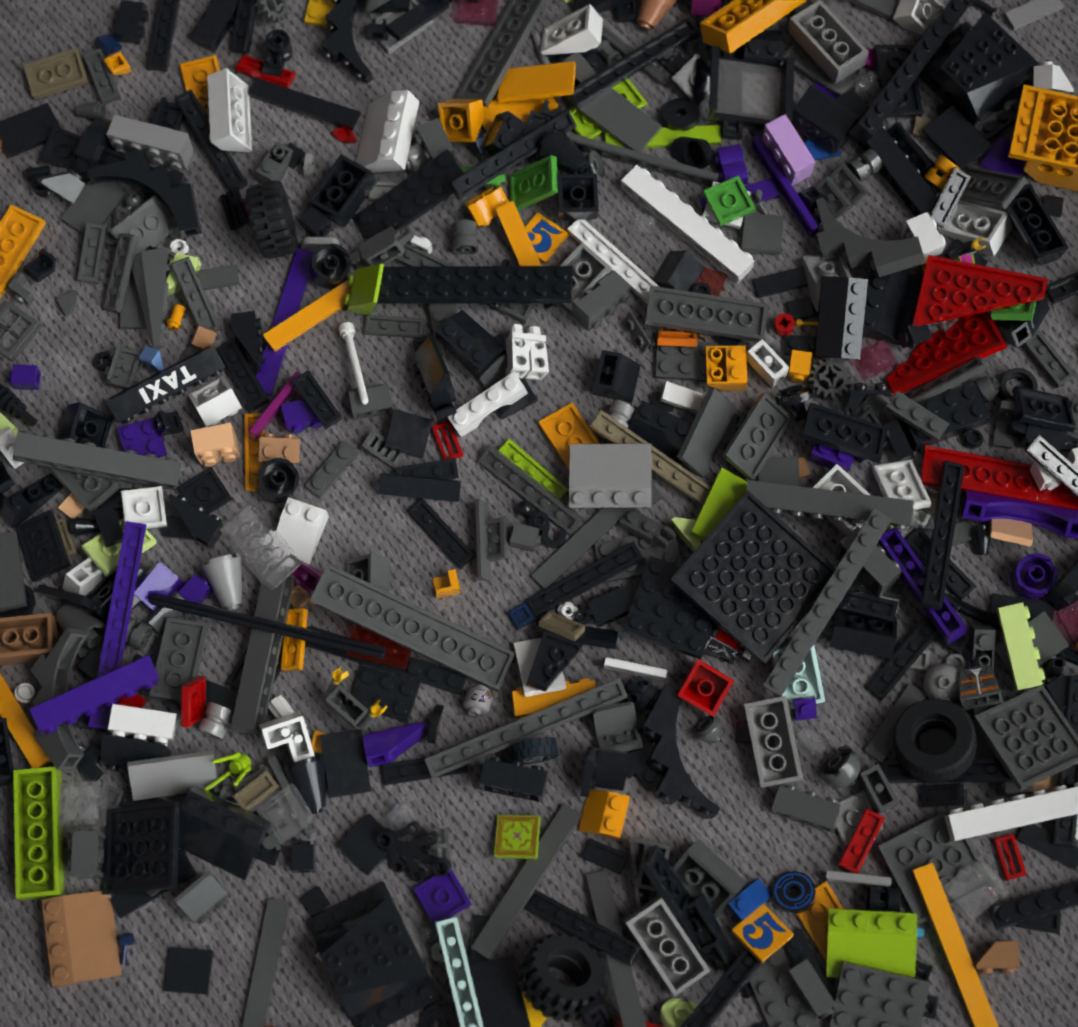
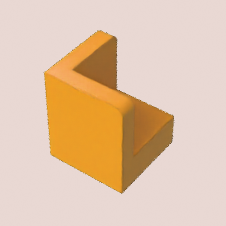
(447, 584)

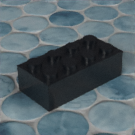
(959, 407)

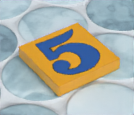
(545, 236)
(762, 933)

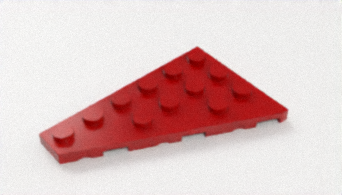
(965, 289)
(947, 350)

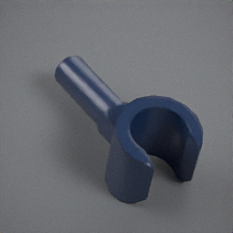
(125, 939)

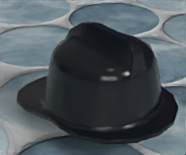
(692, 151)

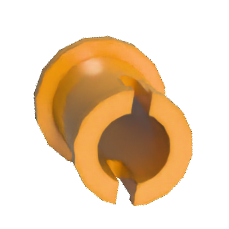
(174, 321)

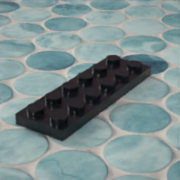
(411, 197)

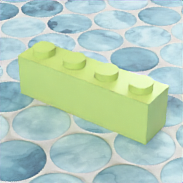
(1019, 646)

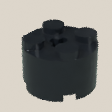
(329, 276)
(267, 485)

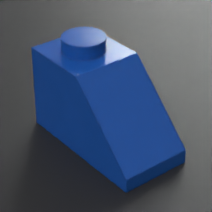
(749, 900)

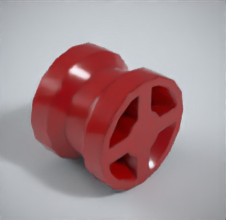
(784, 329)

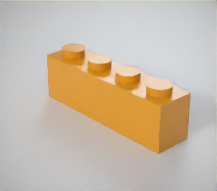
(527, 705)

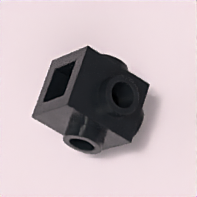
(640, 692)

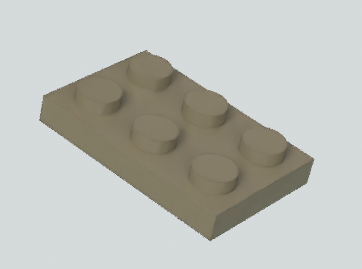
(55, 74)

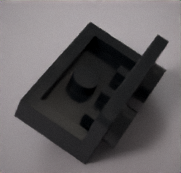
(167, 115)

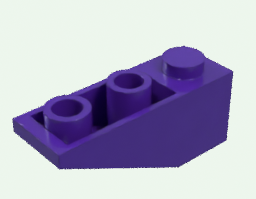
(389, 744)

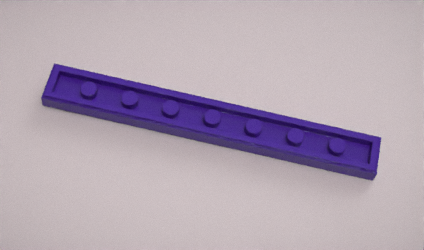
(288, 306)

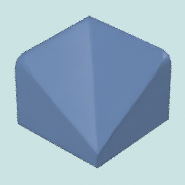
(151, 358)

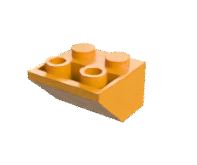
(726, 367)

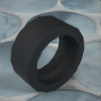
(1021, 373)

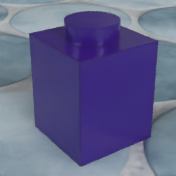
(25, 377)
(196, 589)

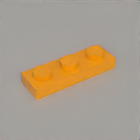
(294, 648)

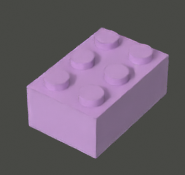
(788, 149)

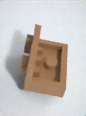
(273, 447)

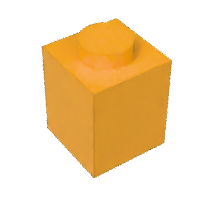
(799, 366)

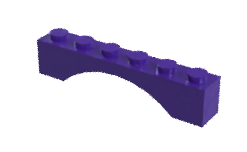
(986, 507)

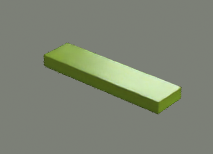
(533, 468)

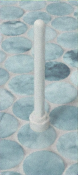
(347, 332)

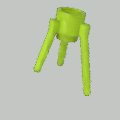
(239, 764)

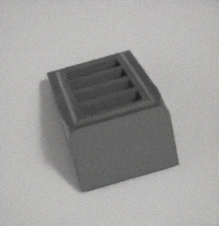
(380, 456)

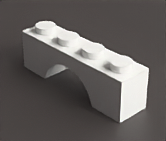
(500, 394)

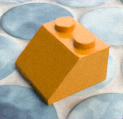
(461, 118)
(604, 814)

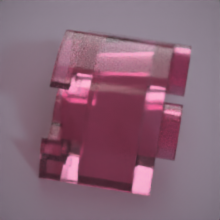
(876, 360)

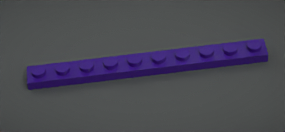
(120, 610)

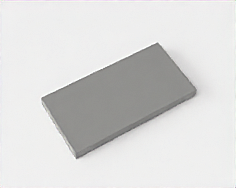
(171, 775)

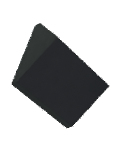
(679, 271)

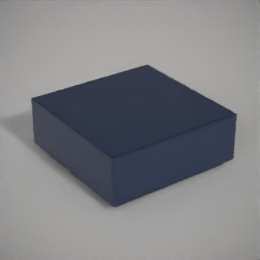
(108, 43)
(521, 616)

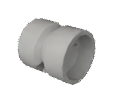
(622, 412)
(215, 721)

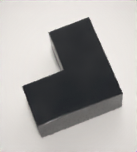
(89, 761)

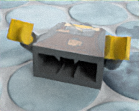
(347, 706)

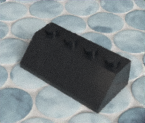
(1036, 226)
(841, 317)

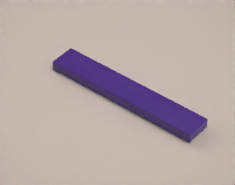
(784, 186)

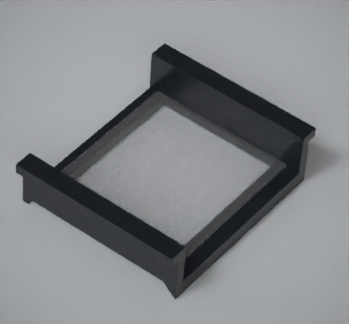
(750, 90)

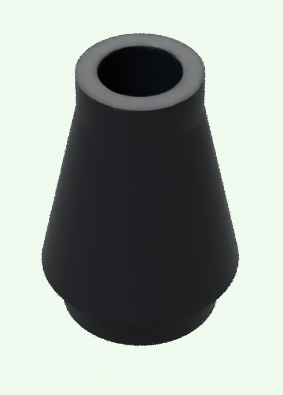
(82, 526)
(981, 539)
(1051, 669)

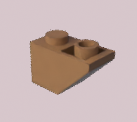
(999, 956)

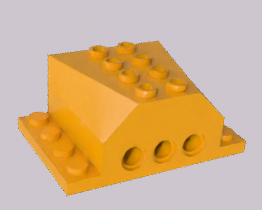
(1047, 136)

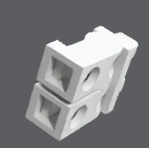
(526, 353)

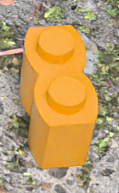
(483, 207)

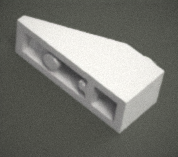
(1051, 78)
(83, 578)

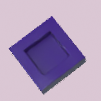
(805, 708)

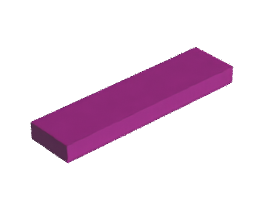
(273, 409)

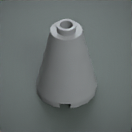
(225, 579)

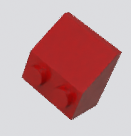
(705, 687)

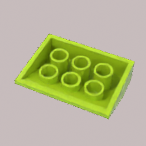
(871, 940)

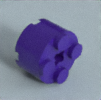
(1044, 571)

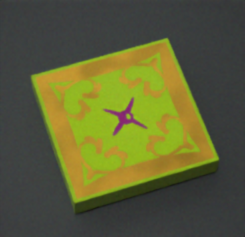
(517, 837)

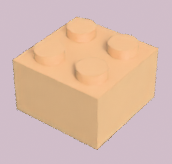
(215, 444)

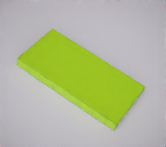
(589, 129)
(721, 498)

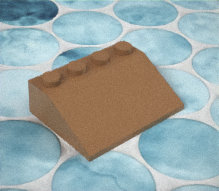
(81, 938)

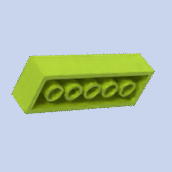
(38, 834)

